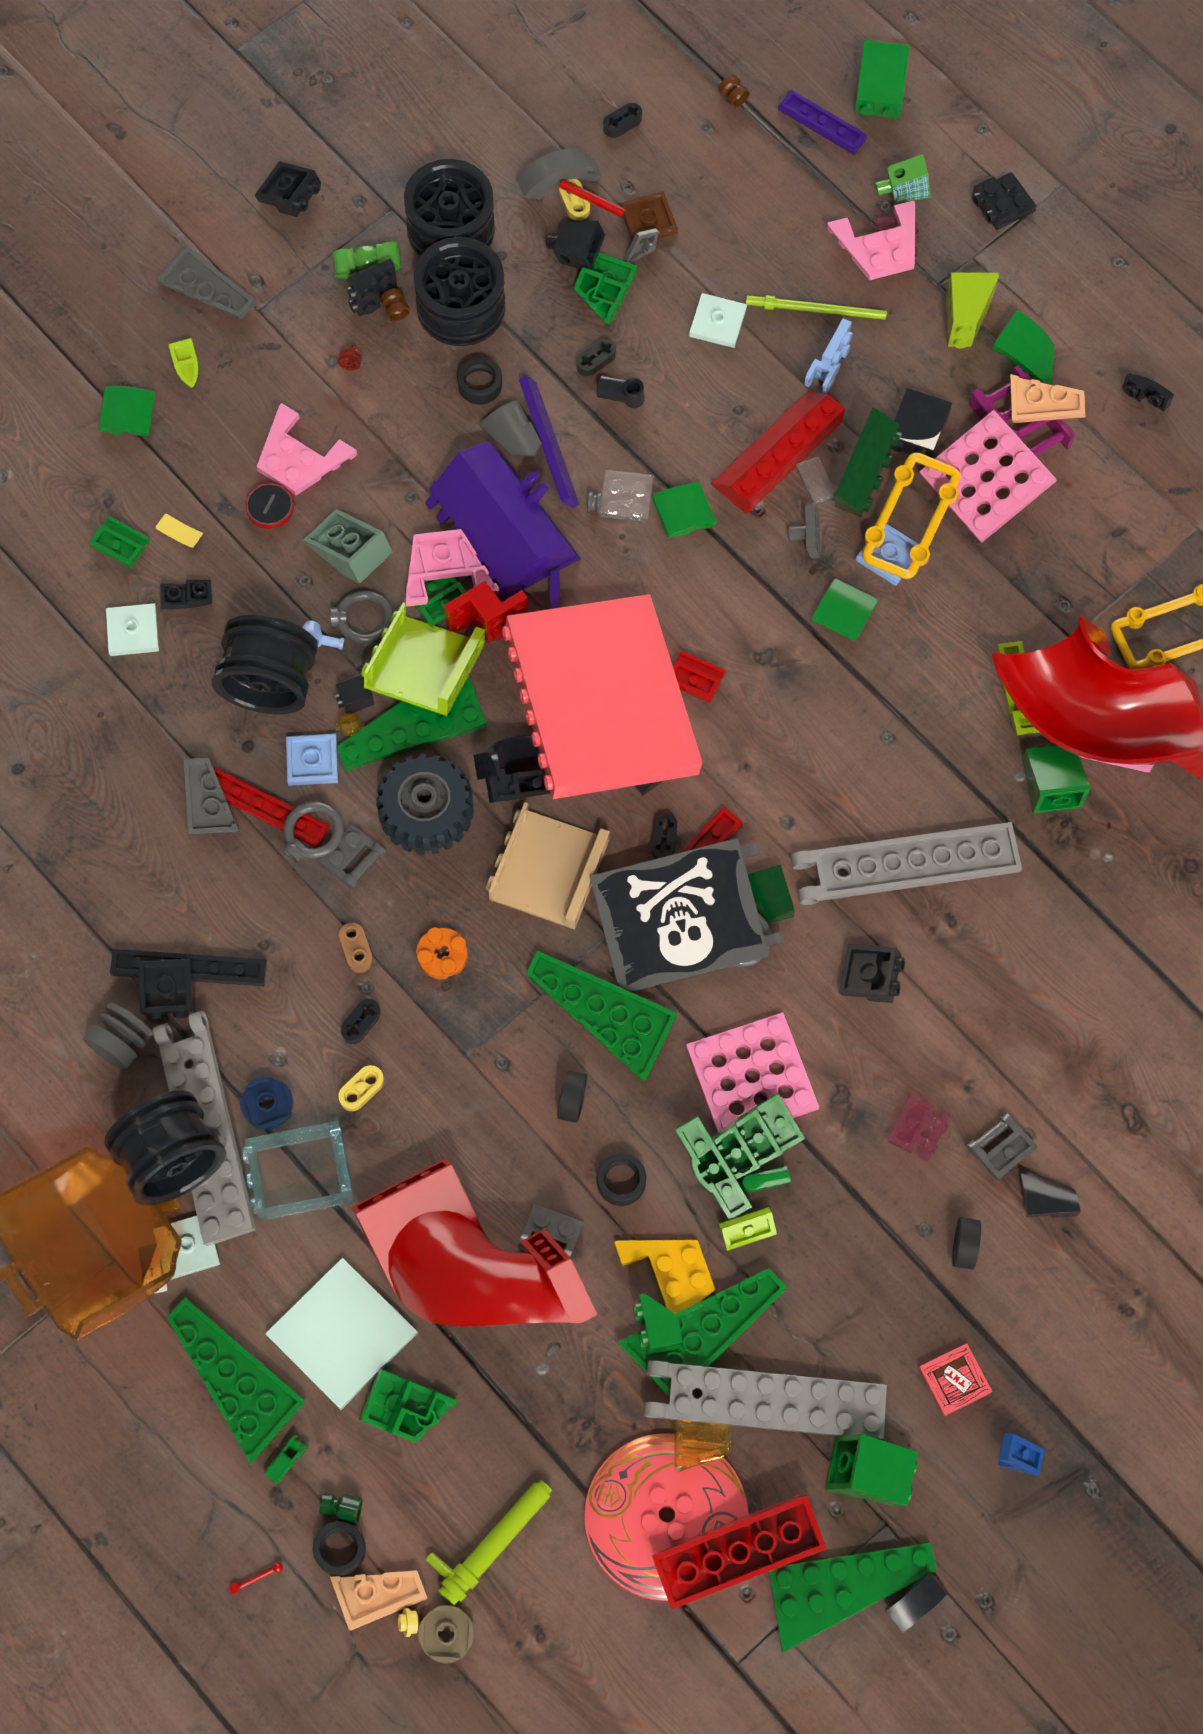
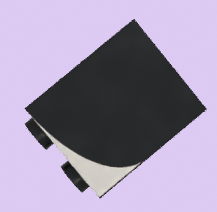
(921, 422)

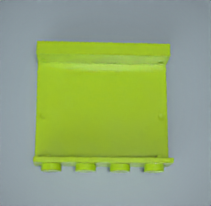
(422, 662)

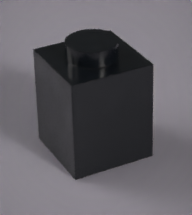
(353, 695)

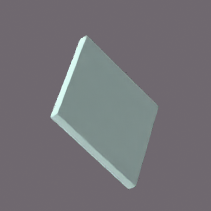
(341, 1333)

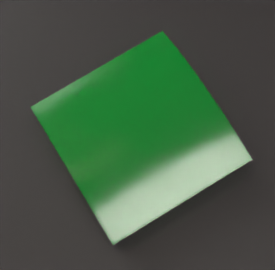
(126, 410)
(683, 509)
(439, 594)
(845, 609)

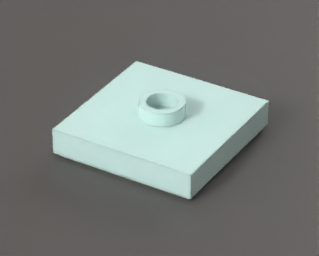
(718, 320)
(132, 629)
(193, 1253)

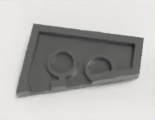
(205, 801)

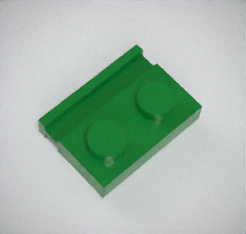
(119, 542)

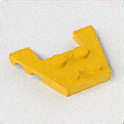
(676, 1266)

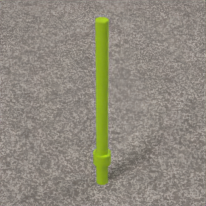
(770, 302)

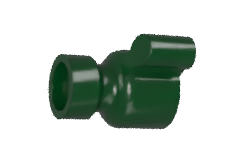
(346, 1508)

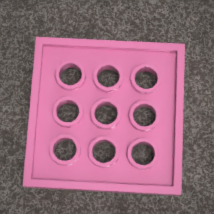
(1004, 476)
(750, 1036)

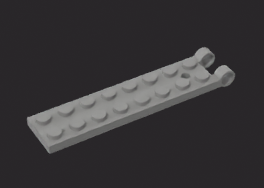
(909, 862)
(223, 1198)
(770, 1401)

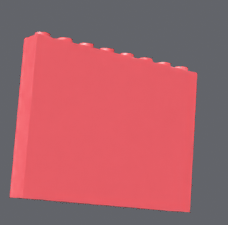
(601, 696)

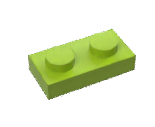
(748, 1228)

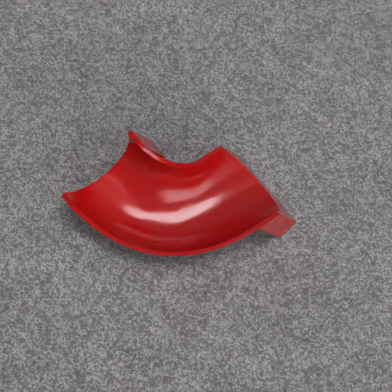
(1104, 708)
(452, 1271)

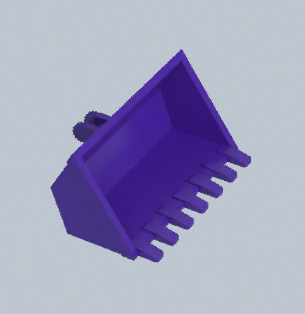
(501, 518)

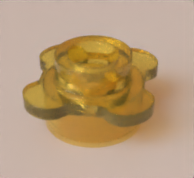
(349, 724)

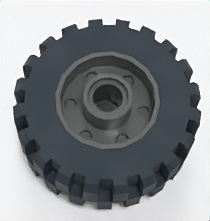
(425, 804)

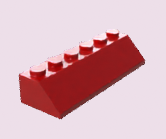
(779, 450)

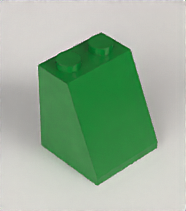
(882, 79)
(1054, 779)
(871, 1470)

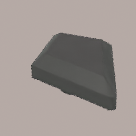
(642, 244)

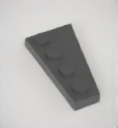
(204, 283)

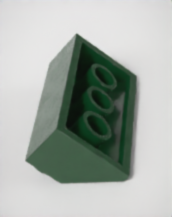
(867, 463)

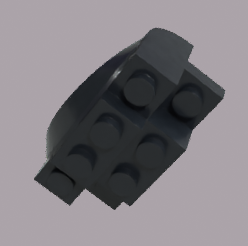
(511, 769)

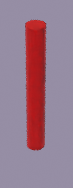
(592, 198)

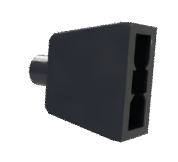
(577, 243)

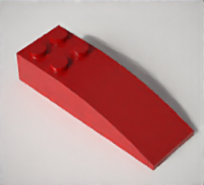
(739, 1551)

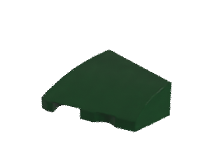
(772, 894)

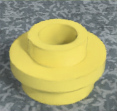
(408, 1622)

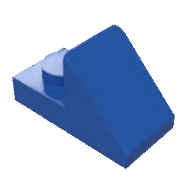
(1020, 1455)

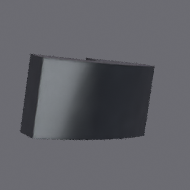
(1141, 387)
(188, 595)
(916, 1602)

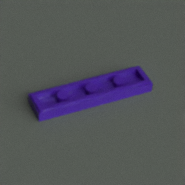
(822, 122)

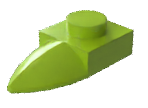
(185, 360)

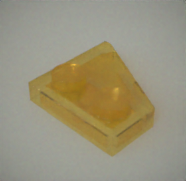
(699, 1443)

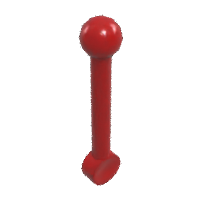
(235, 1588)

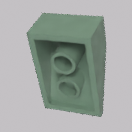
(349, 545)

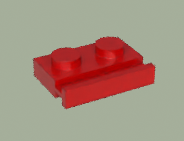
(697, 676)

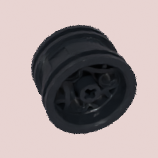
(454, 200)
(463, 310)
(265, 664)
(164, 1147)

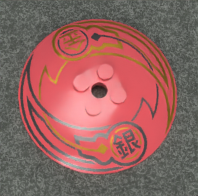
(626, 1504)

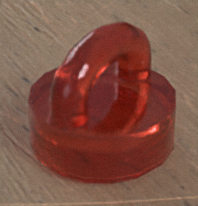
(350, 359)

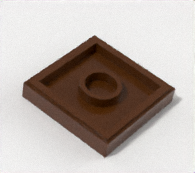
(649, 213)

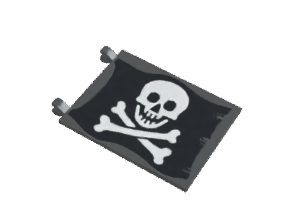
(681, 915)

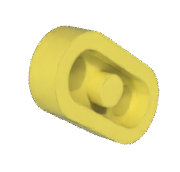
(575, 203)
(360, 1088)

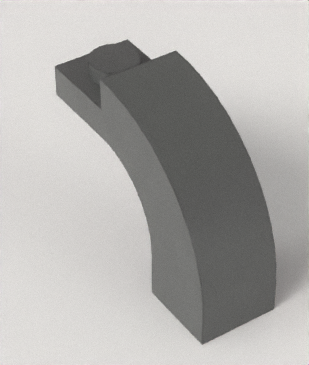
(550, 169)

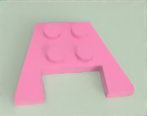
(882, 251)
(292, 462)
(440, 557)

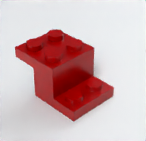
(483, 610)

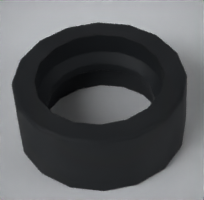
(483, 396)
(572, 1096)
(621, 1159)
(966, 1243)
(324, 1533)

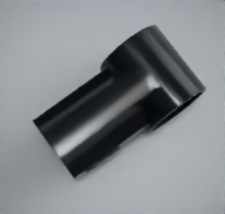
(619, 390)

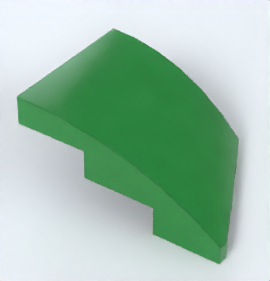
(606, 285)
(1027, 347)
(403, 1406)

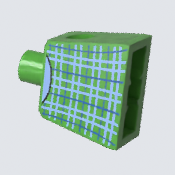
(906, 180)

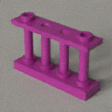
(983, 405)

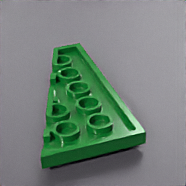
(411, 728)
(615, 1017)
(712, 1324)
(244, 1390)
(828, 1591)

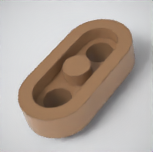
(354, 947)

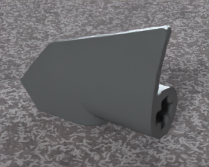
(512, 430)

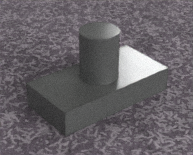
(809, 531)

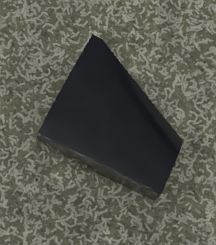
(1047, 1197)

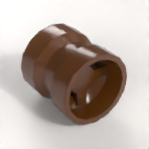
(732, 89)
(394, 303)

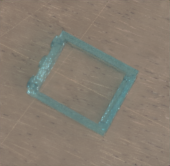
(290, 1137)

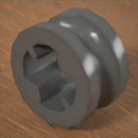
(594, 502)

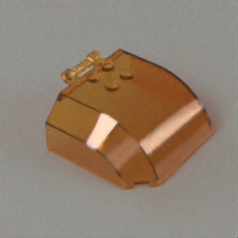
(84, 1243)

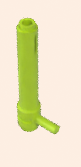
(466, 1575)

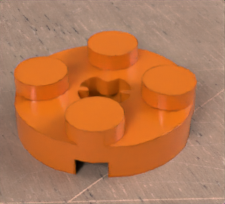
(447, 966)

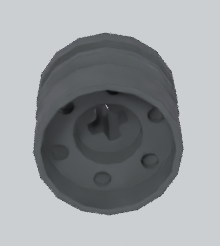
(121, 1031)

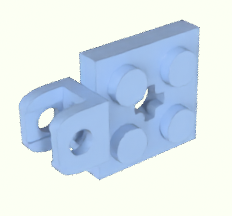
(829, 366)

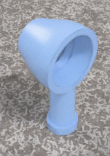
(315, 630)

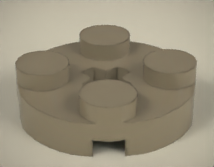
(434, 1623)

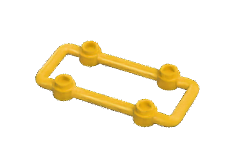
(920, 553)
(1135, 619)

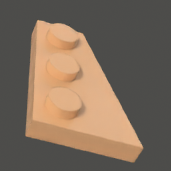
(1044, 402)
(376, 1596)

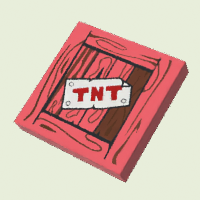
(955, 1379)

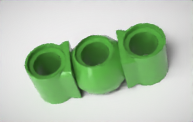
(348, 262)

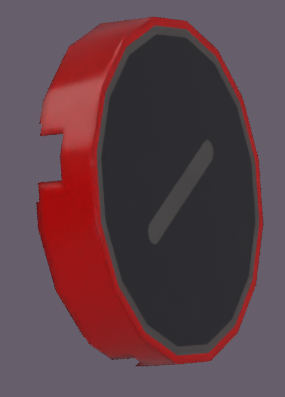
(269, 505)

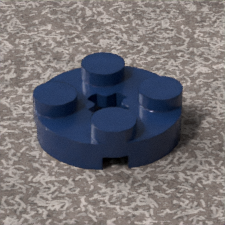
(261, 1117)

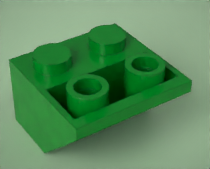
(659, 1326)

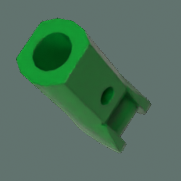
(766, 1179)
(283, 1463)

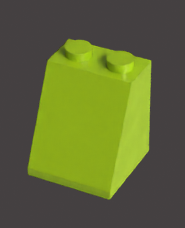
(967, 305)

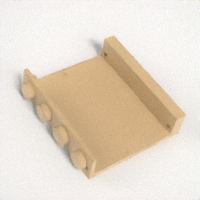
(547, 867)

